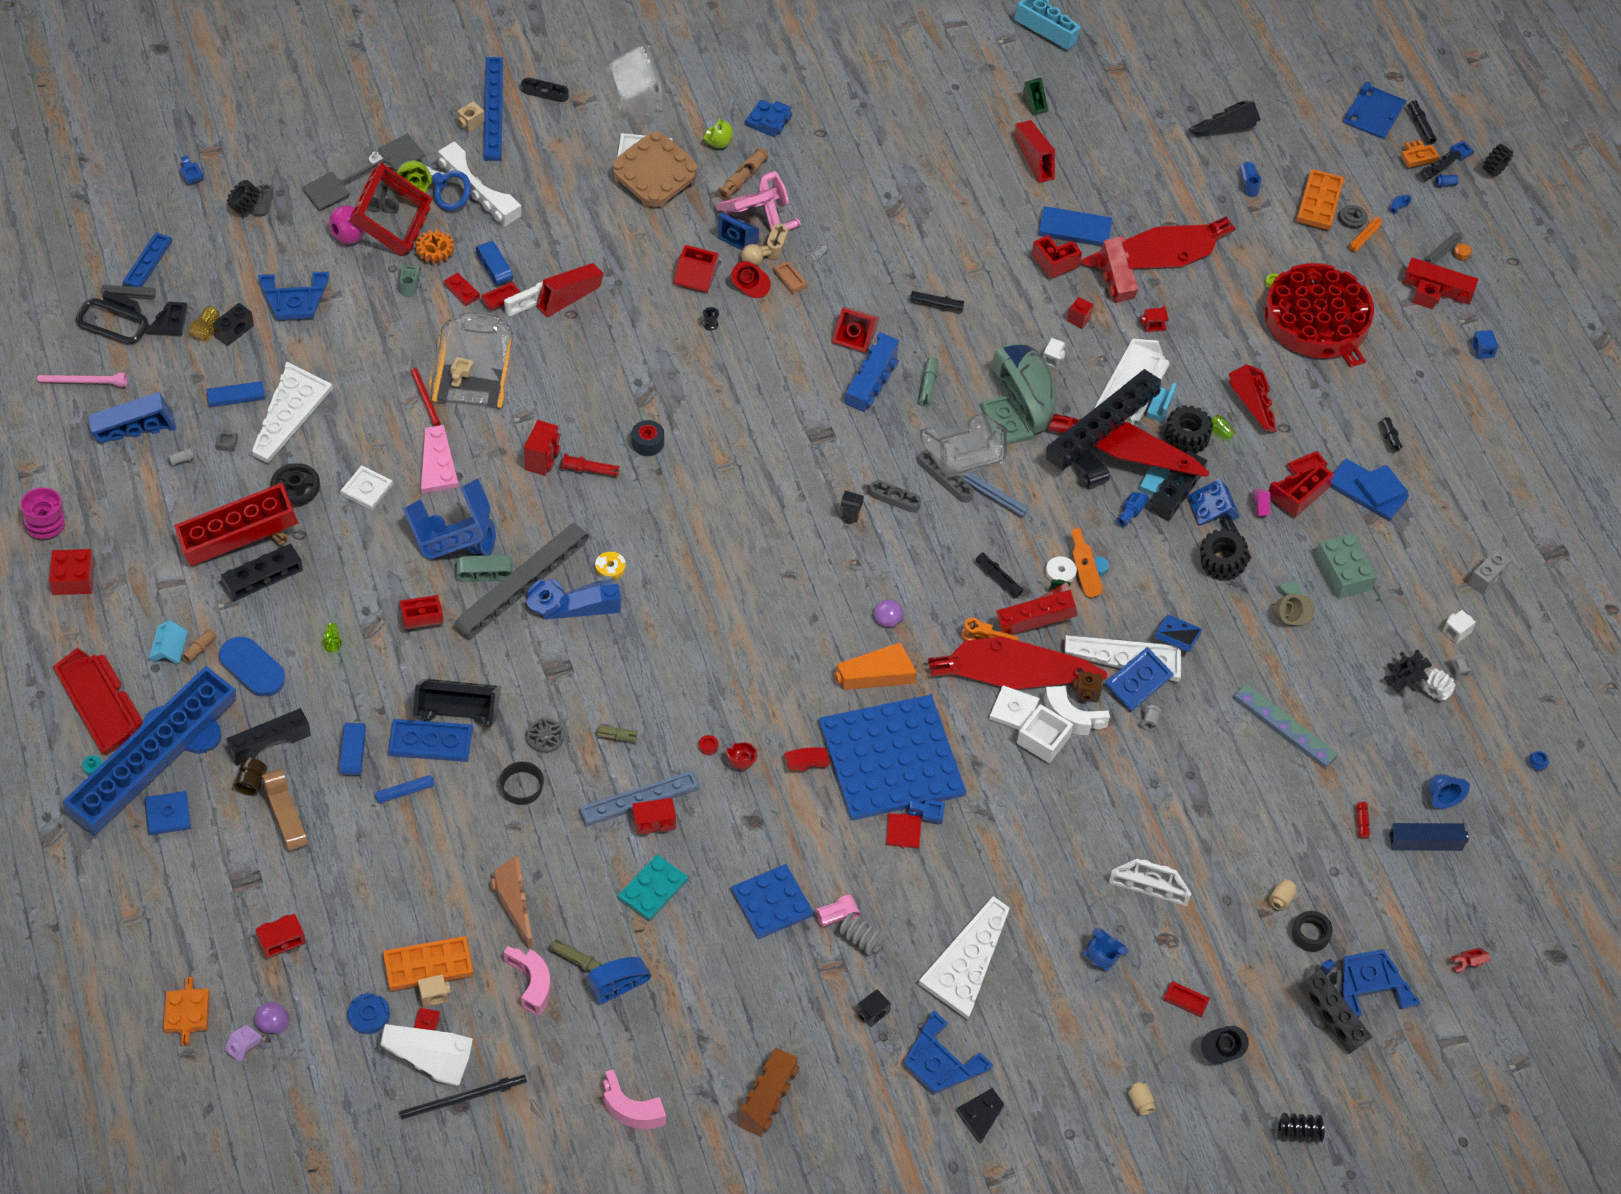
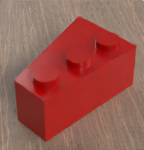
(1301, 490)

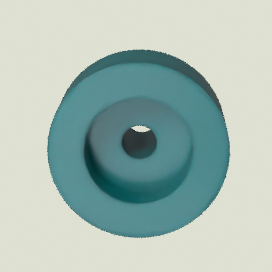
(90, 764)

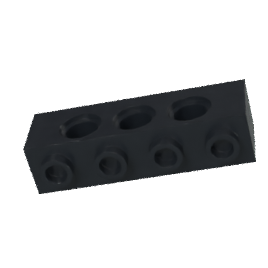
(1178, 487)
(261, 572)
(1335, 1011)

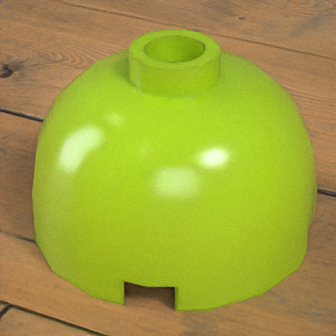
(416, 173)

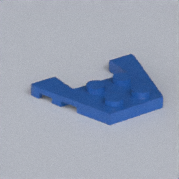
(296, 301)
(1370, 974)
(936, 1065)

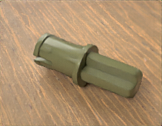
(617, 733)

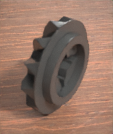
(1349, 211)

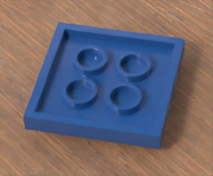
(772, 901)

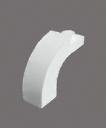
(1083, 721)

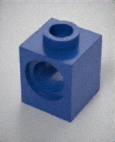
(1484, 344)

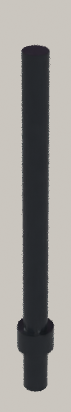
(504, 1084)

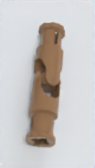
(737, 180)

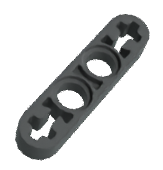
(954, 489)

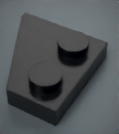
(170, 319)
(981, 1113)

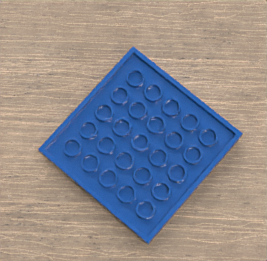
(891, 757)

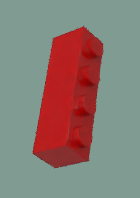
(1452, 283)

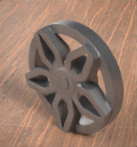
(545, 735)

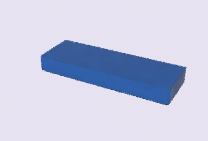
(235, 394)

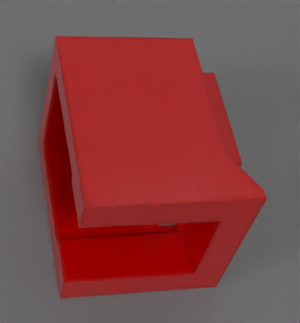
(1154, 319)

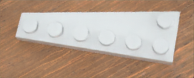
(1119, 653)

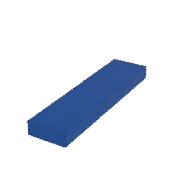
(147, 260)

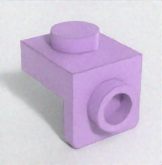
(242, 1041)

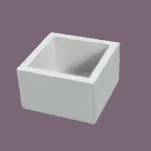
(1045, 733)

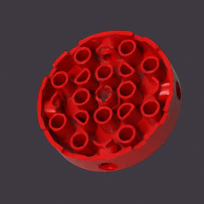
(1318, 310)

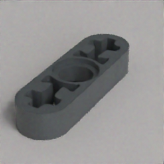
(891, 489)

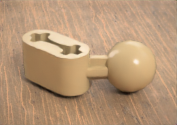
(755, 254)

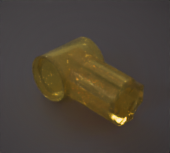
(203, 326)

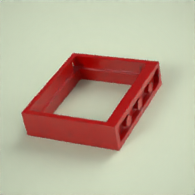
(406, 189)

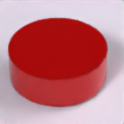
(708, 745)

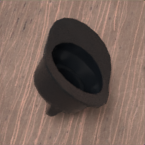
(1224, 1044)

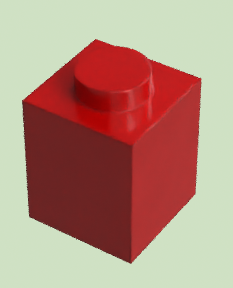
(1080, 312)

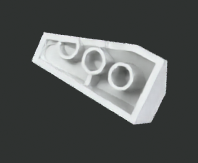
(435, 1052)

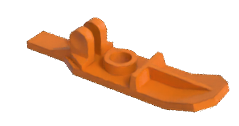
(1088, 573)

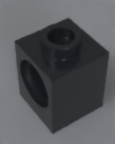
(873, 1008)

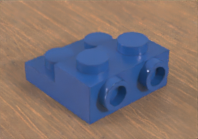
(769, 117)

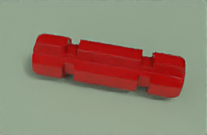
(1363, 820)

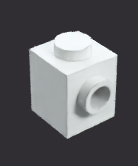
(1458, 626)

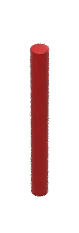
(426, 399)

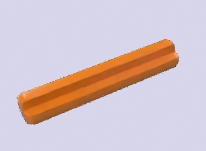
(1366, 233)

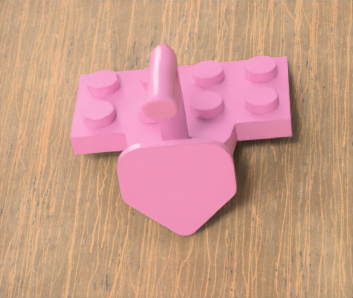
(764, 197)

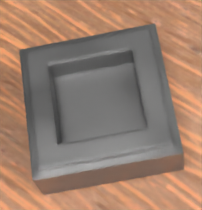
(226, 441)

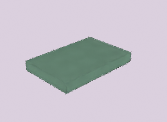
(1006, 414)

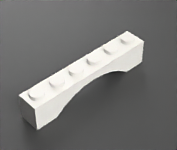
(500, 205)

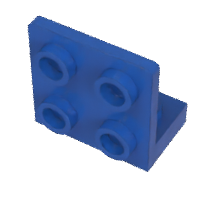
(1213, 502)

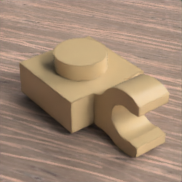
(459, 369)

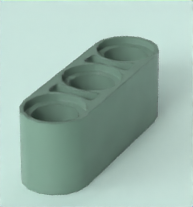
(484, 568)

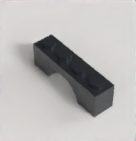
(288, 727)

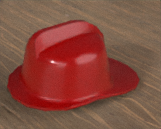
(750, 279)

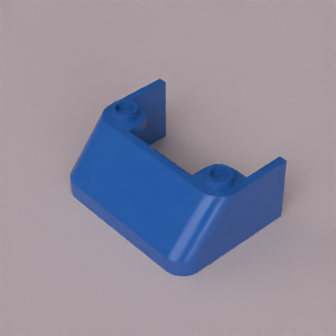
(437, 538)

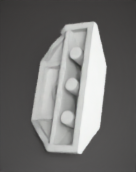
(1151, 880)

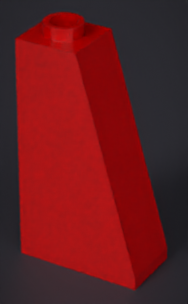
(1036, 150)
(567, 288)

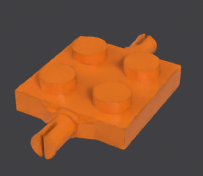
(186, 1011)

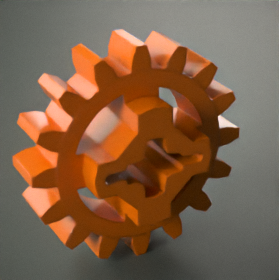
(435, 246)

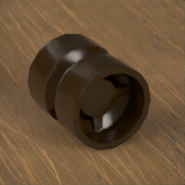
(249, 777)

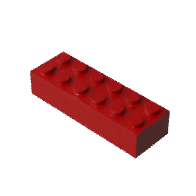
(236, 524)

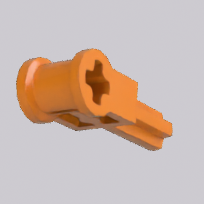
(981, 630)

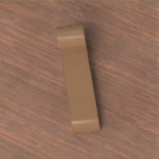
(284, 810)

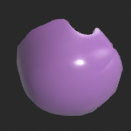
(888, 613)
(272, 1018)

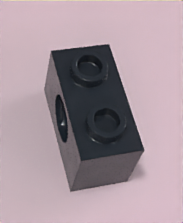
(233, 324)

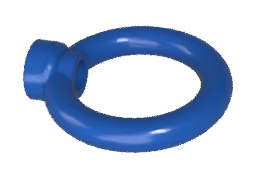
(440, 181)

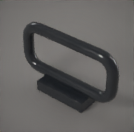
(116, 304)

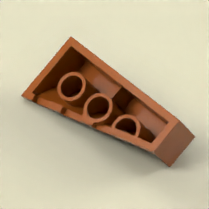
(769, 1088)

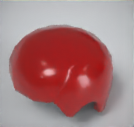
(741, 755)

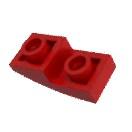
(803, 758)

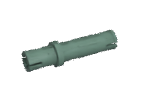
(929, 376)

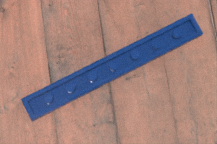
(493, 109)

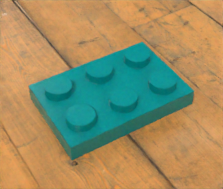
(653, 888)

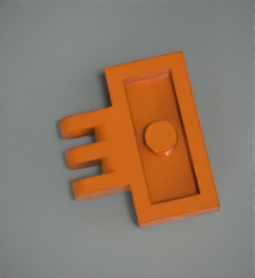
(1418, 154)

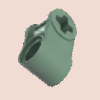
(409, 279)

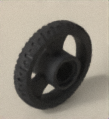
(296, 482)

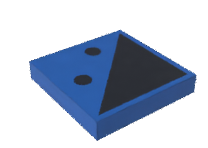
(1178, 633)

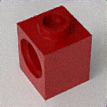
(1427, 294)

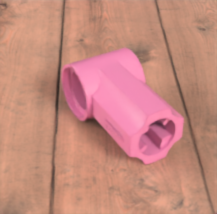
(837, 911)

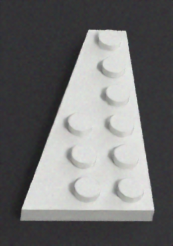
(291, 405)
(963, 965)

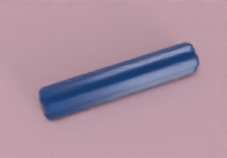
(404, 788)

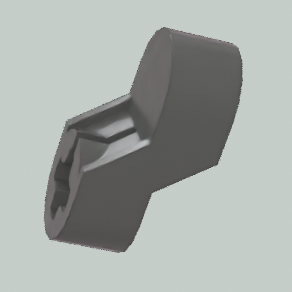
(264, 201)

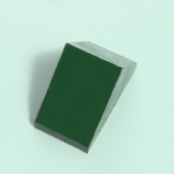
(1035, 96)

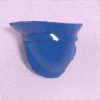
(486, 546)
(1447, 790)

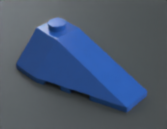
(591, 599)

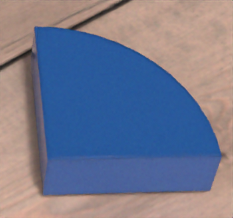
(1328, 966)

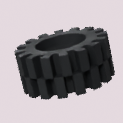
(1497, 160)
(243, 197)

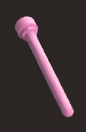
(118, 379)

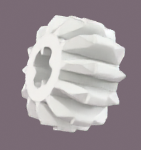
(1438, 685)

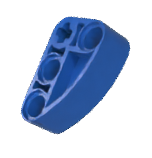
(617, 978)

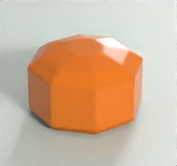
(1462, 251)

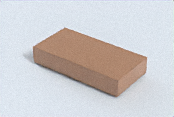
(790, 277)

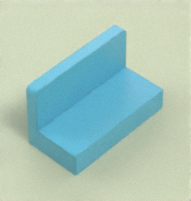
(1160, 404)
(168, 642)

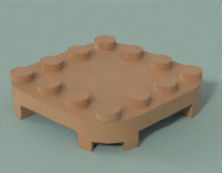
(655, 169)

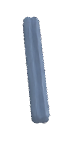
(996, 494)

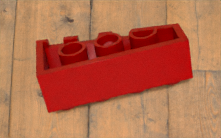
(1044, 610)

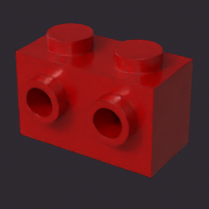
(654, 816)
(280, 935)

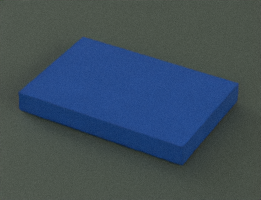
(1139, 679)

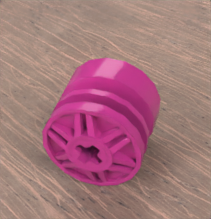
(42, 513)

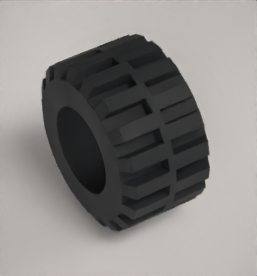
(1191, 419)
(1224, 541)

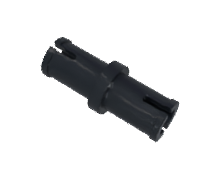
(1391, 434)

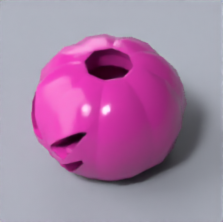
(342, 228)

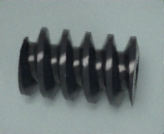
(1301, 1126)

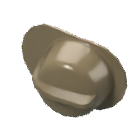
(1294, 609)

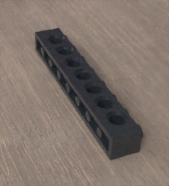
(1103, 419)

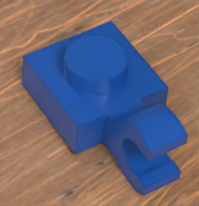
(190, 172)
(931, 810)

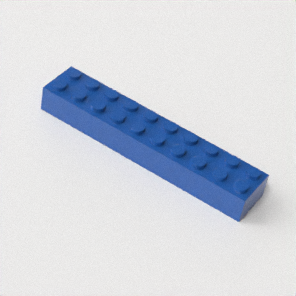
(149, 750)

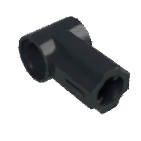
(851, 506)

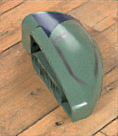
(1027, 383)

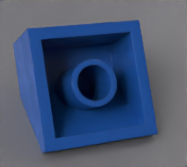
(736, 231)

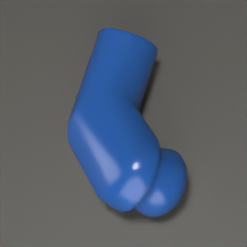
(1399, 201)

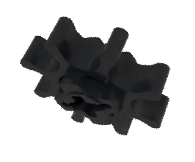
(1407, 671)

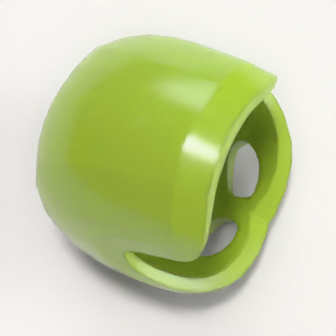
(719, 137)

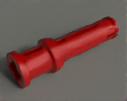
(581, 465)

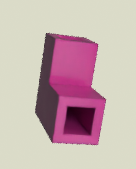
(1262, 500)

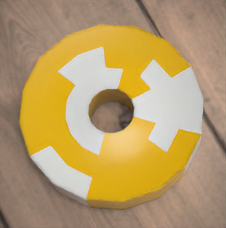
(610, 558)

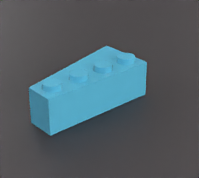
(1048, 22)

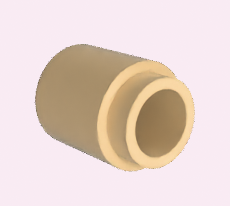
(1283, 894)
(1142, 1098)

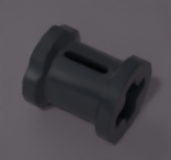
(708, 315)

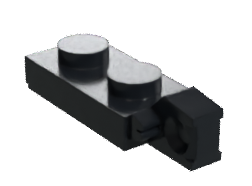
(1428, 171)

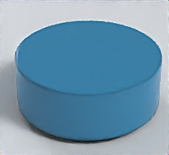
(1102, 565)

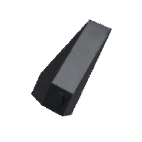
(1235, 116)

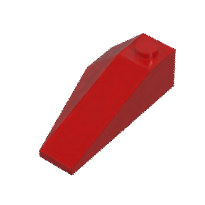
(1252, 388)

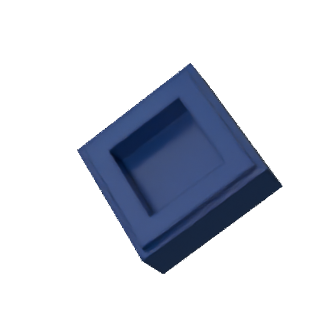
(1464, 149)

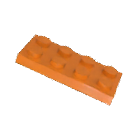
(1320, 199)
(427, 960)

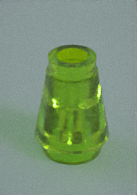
(1222, 427)
(331, 638)

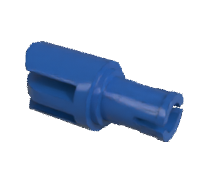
(1132, 507)

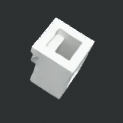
(1054, 353)

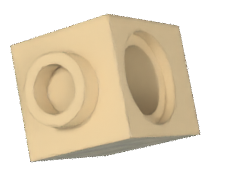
(470, 117)
(433, 990)

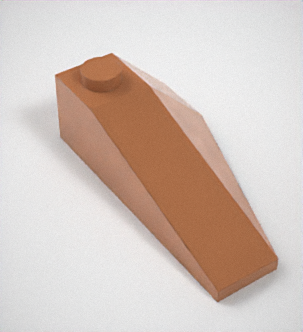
(510, 893)

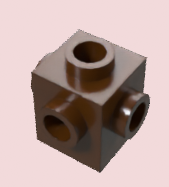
(1088, 686)

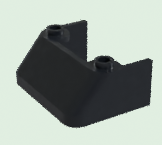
(456, 699)

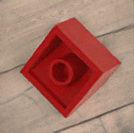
(855, 329)

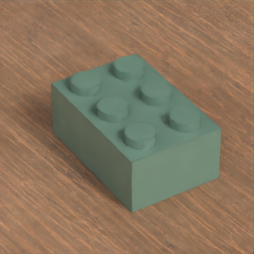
(1346, 565)

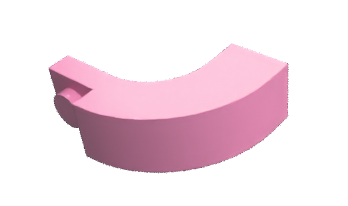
(538, 993)
(631, 1113)

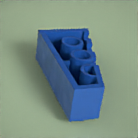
(873, 373)
(132, 419)

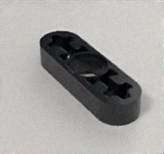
(554, 89)

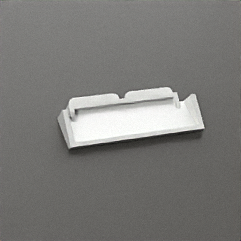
(1139, 355)

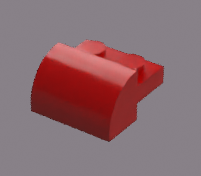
(421, 612)

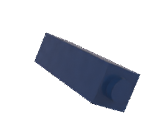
(1428, 836)

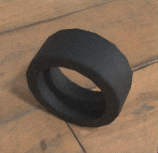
(1310, 944)

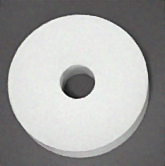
(1063, 564)

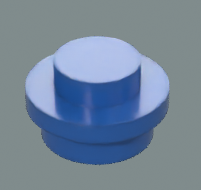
(1538, 760)

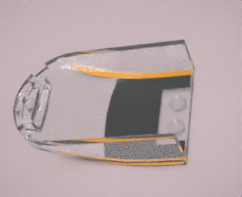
(487, 343)

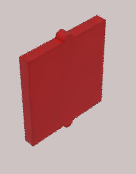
(904, 830)

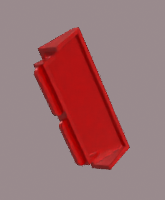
(96, 696)

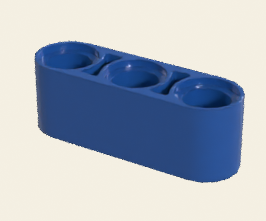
(494, 263)
(352, 748)

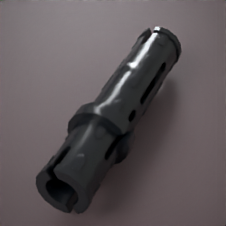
(1420, 118)
(938, 301)
(992, 568)

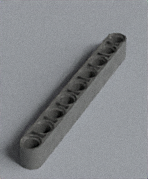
(520, 581)

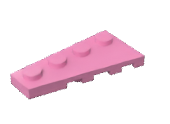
(438, 466)

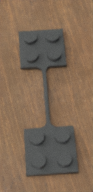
(330, 189)

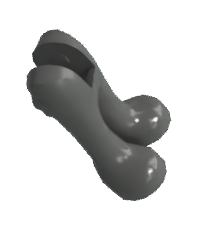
(390, 202)

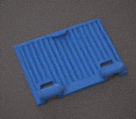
(1374, 112)

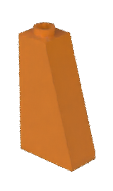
(877, 669)

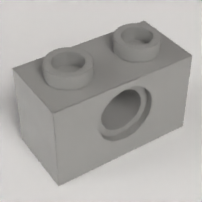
(1489, 572)

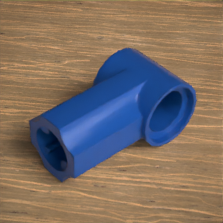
(1251, 179)

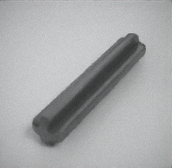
(1443, 248)
(130, 291)

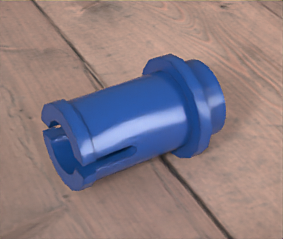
(1445, 180)

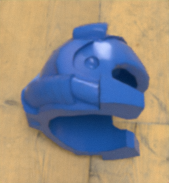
(1104, 949)

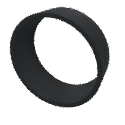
(521, 767)

